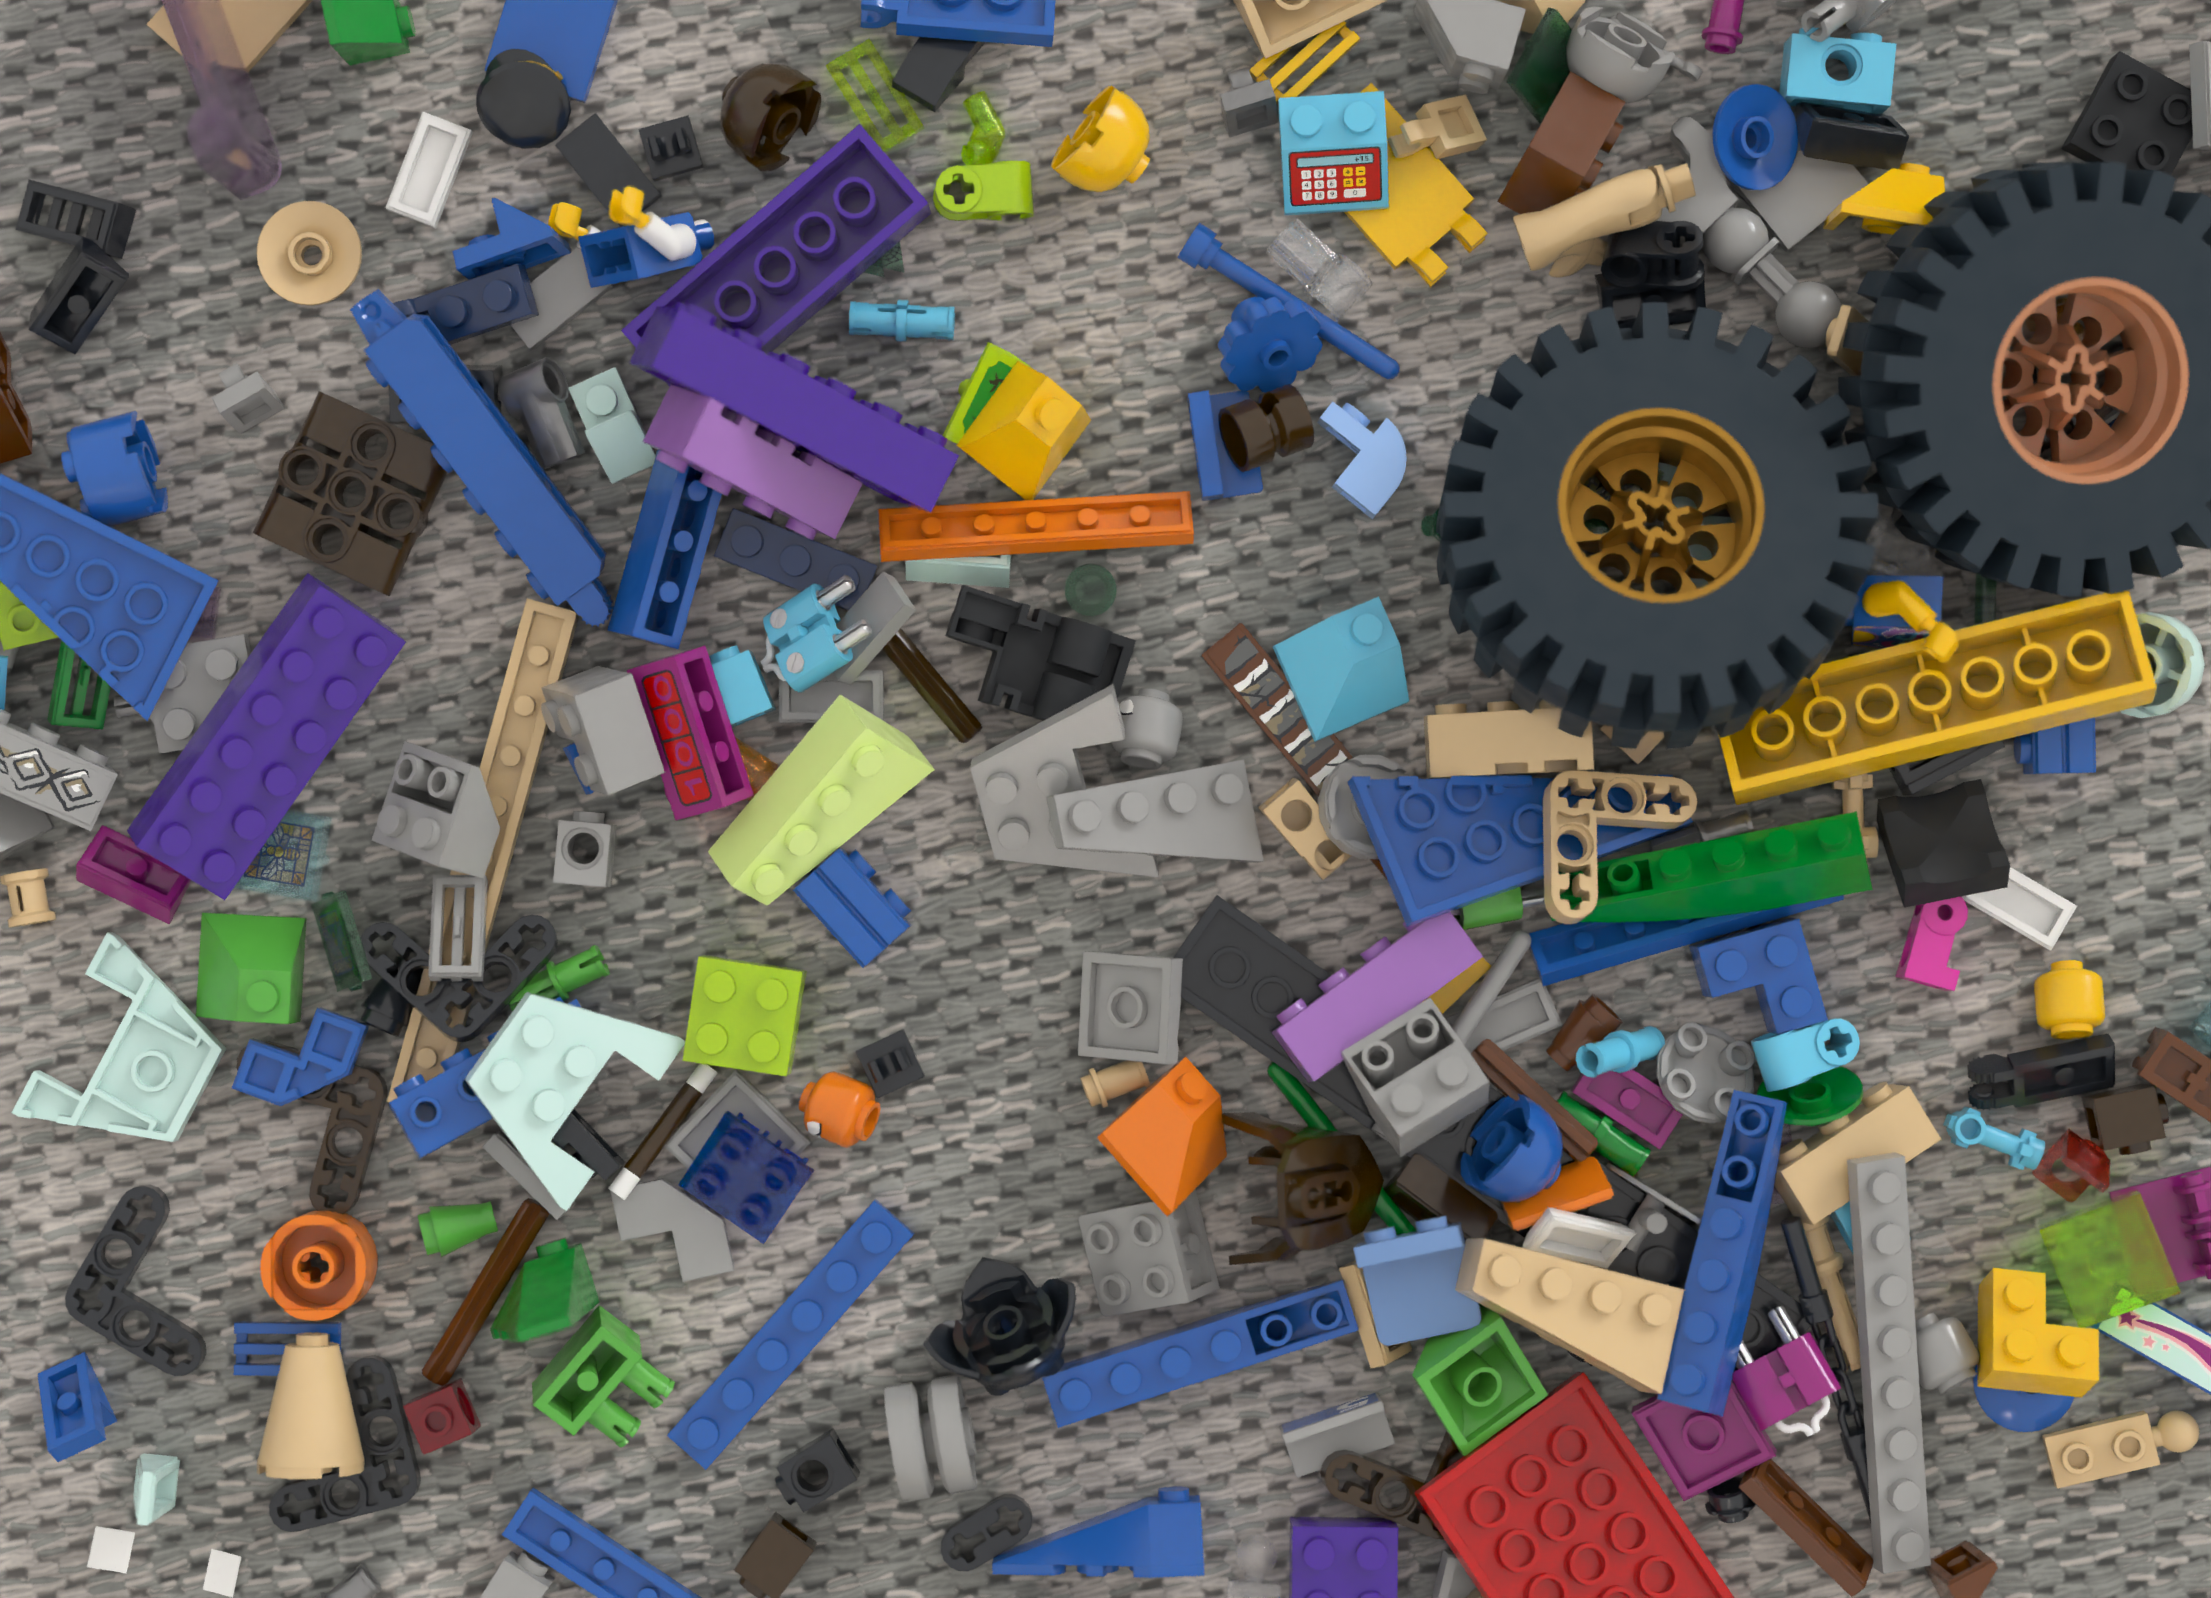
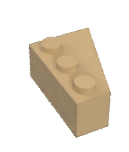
(1502, 742)

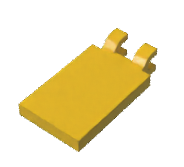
(1422, 209)

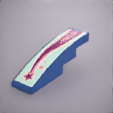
(2164, 1341)

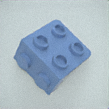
(1415, 1281)

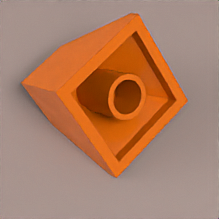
(1170, 1136)

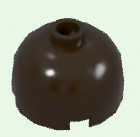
(765, 111)

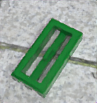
(60, 691)

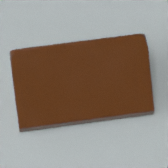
(1961, 1571)

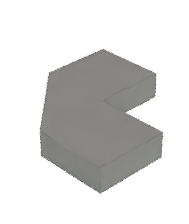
(697, 1231)

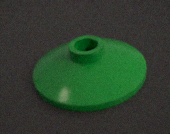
(1820, 1098)

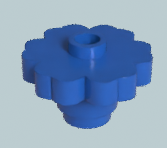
(1269, 343)

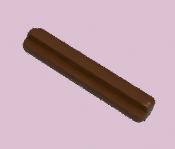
(1514, 1080)

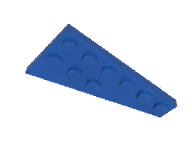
(100, 591)
(1473, 836)

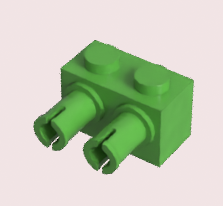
(587, 1371)

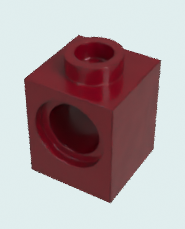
(442, 1416)

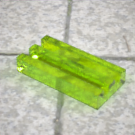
(851, 58)

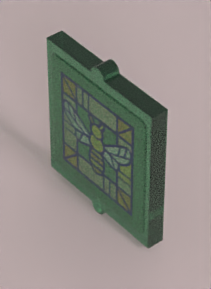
(341, 941)

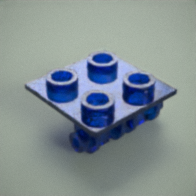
(746, 1176)

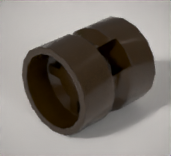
(1272, 425)

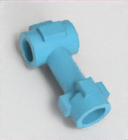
(1969, 1128)

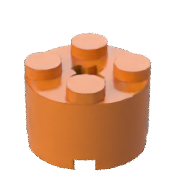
(302, 1288)

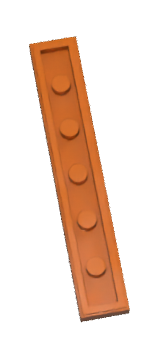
(1036, 526)

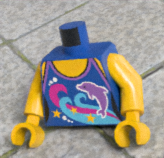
(1901, 611)

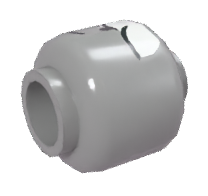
(1150, 729)

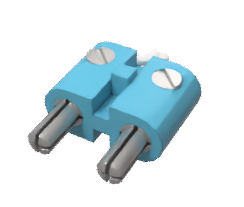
(809, 637)

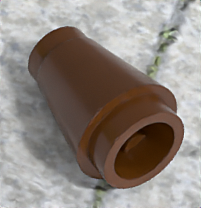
(1586, 1024)

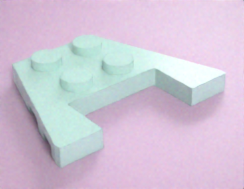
(150, 1067)
(543, 1068)

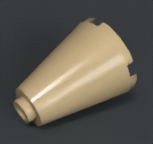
(311, 1415)

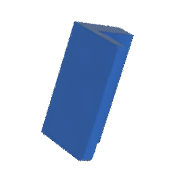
(1216, 471)

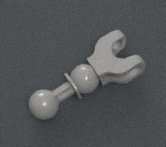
(1740, 242)

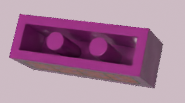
(691, 733)

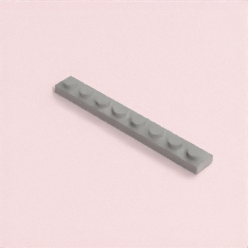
(1889, 1362)

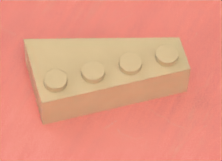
(1593, 1312)

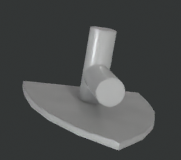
(1649, 1213)

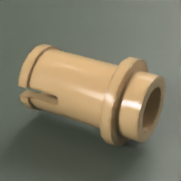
(1114, 1082)

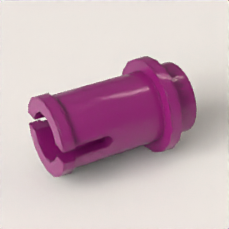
(1724, 25)

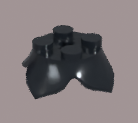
(1007, 1328)

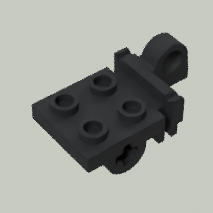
(1040, 661)

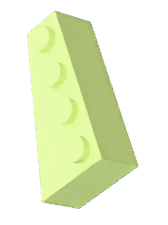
(817, 800)

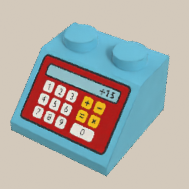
(1333, 153)

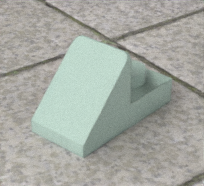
(612, 425)

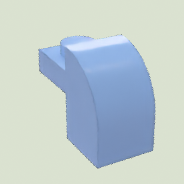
(1378, 462)

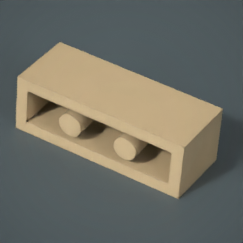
(1815, 1171)

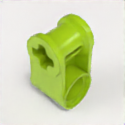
(993, 189)

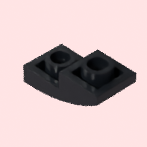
(934, 69)

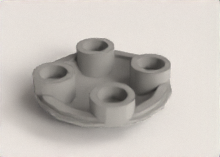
(1702, 1069)

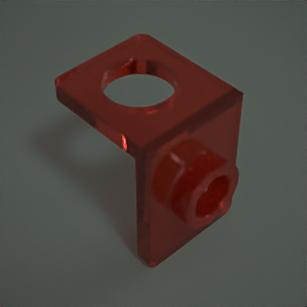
(2081, 1157)

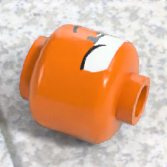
(839, 1109)

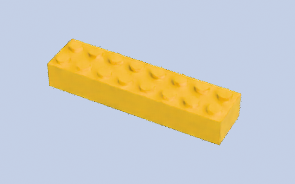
(1910, 707)

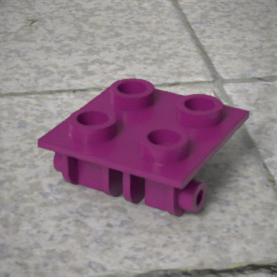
(2182, 1219)

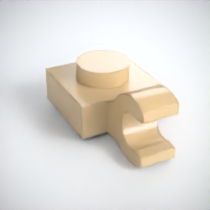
(1444, 125)

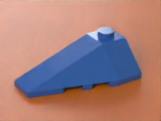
(1148, 1536)

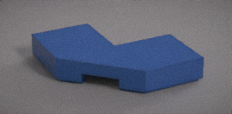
(325, 1058)

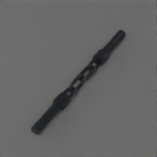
(1816, 1309)

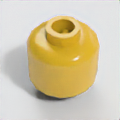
(2069, 1000)

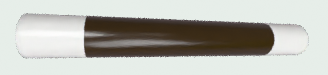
(662, 1130)

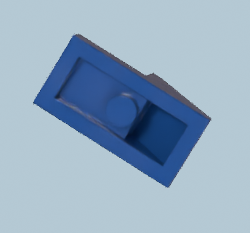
(520, 241)
(73, 1407)

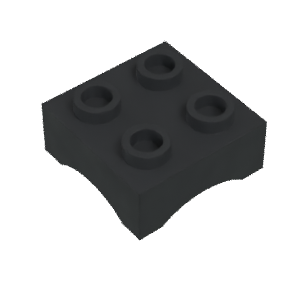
(2133, 119)
(1942, 844)

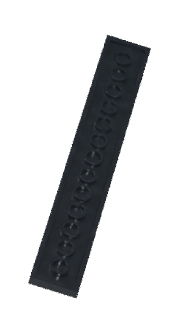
(1250, 976)

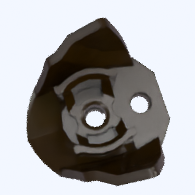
(1323, 1185)

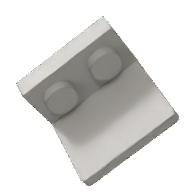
(1147, 1257)

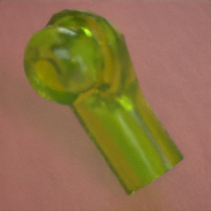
(987, 133)

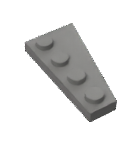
(1178, 814)

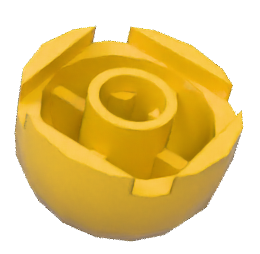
(1106, 144)

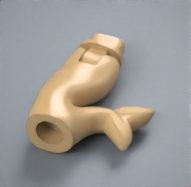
(1573, 227)

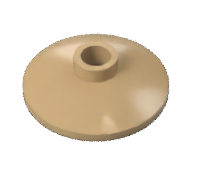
(291, 234)

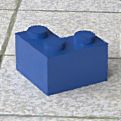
(1772, 961)

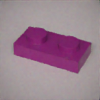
(1631, 1102)

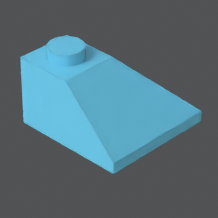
(1345, 669)

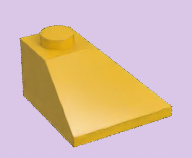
(1891, 200)
(1025, 430)

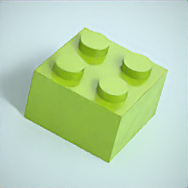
(744, 1015)

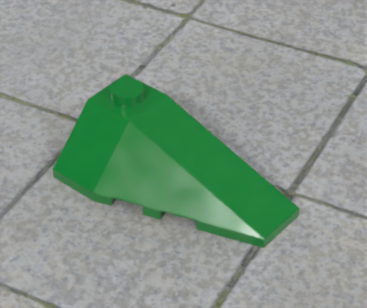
(547, 1294)

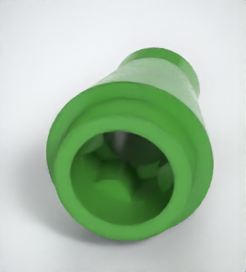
(455, 1226)

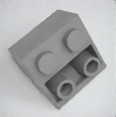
(438, 812)
(1416, 1077)

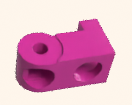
(1930, 944)

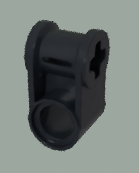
(1652, 254)

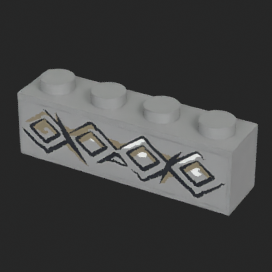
(51, 775)

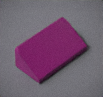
(131, 875)

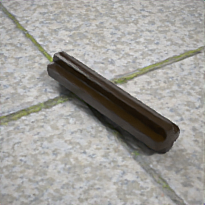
(932, 687)

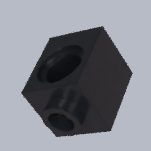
(835, 1457)

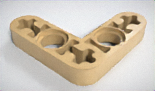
(1583, 821)

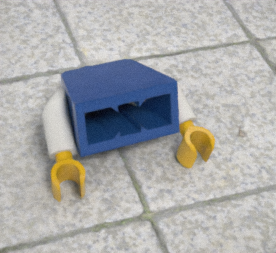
(637, 250)

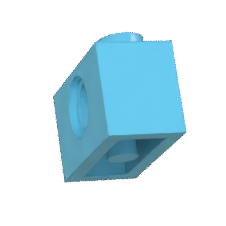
(1868, 64)

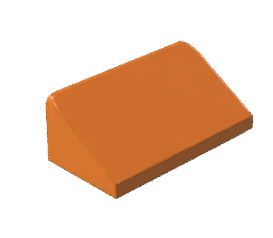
(1575, 1189)

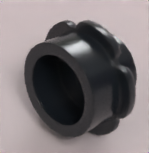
(1730, 1507)

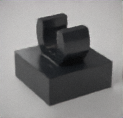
(671, 148)
(890, 1063)

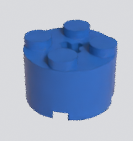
(115, 469)

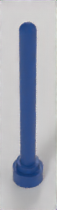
(1206, 251)

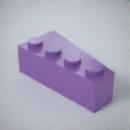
(752, 461)

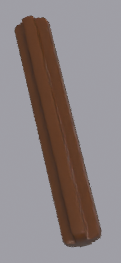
(485, 1292)

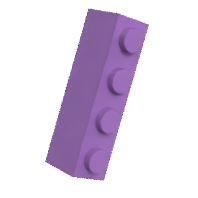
(1374, 994)

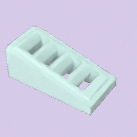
(154, 1486)

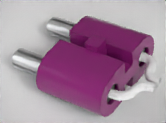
(1785, 1379)

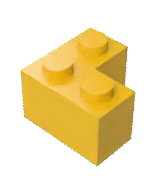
(2023, 1350)

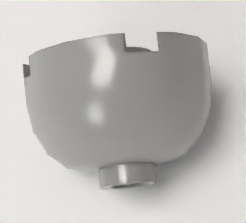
(1617, 57)

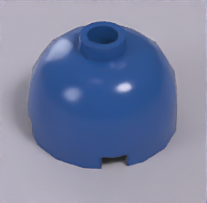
(1514, 1151)

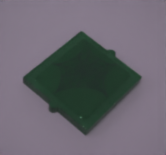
(1542, 65)

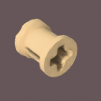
(28, 897)

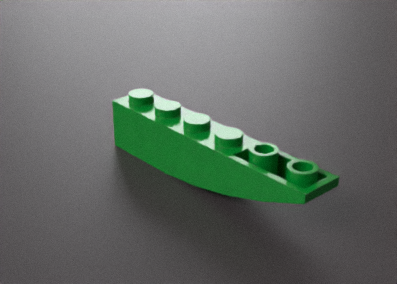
(1733, 874)

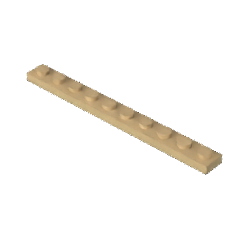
(508, 773)

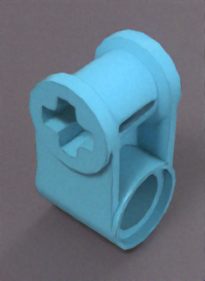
(1801, 1053)

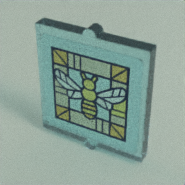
(291, 858)

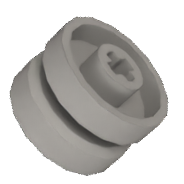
(933, 1437)

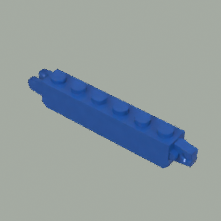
(486, 455)

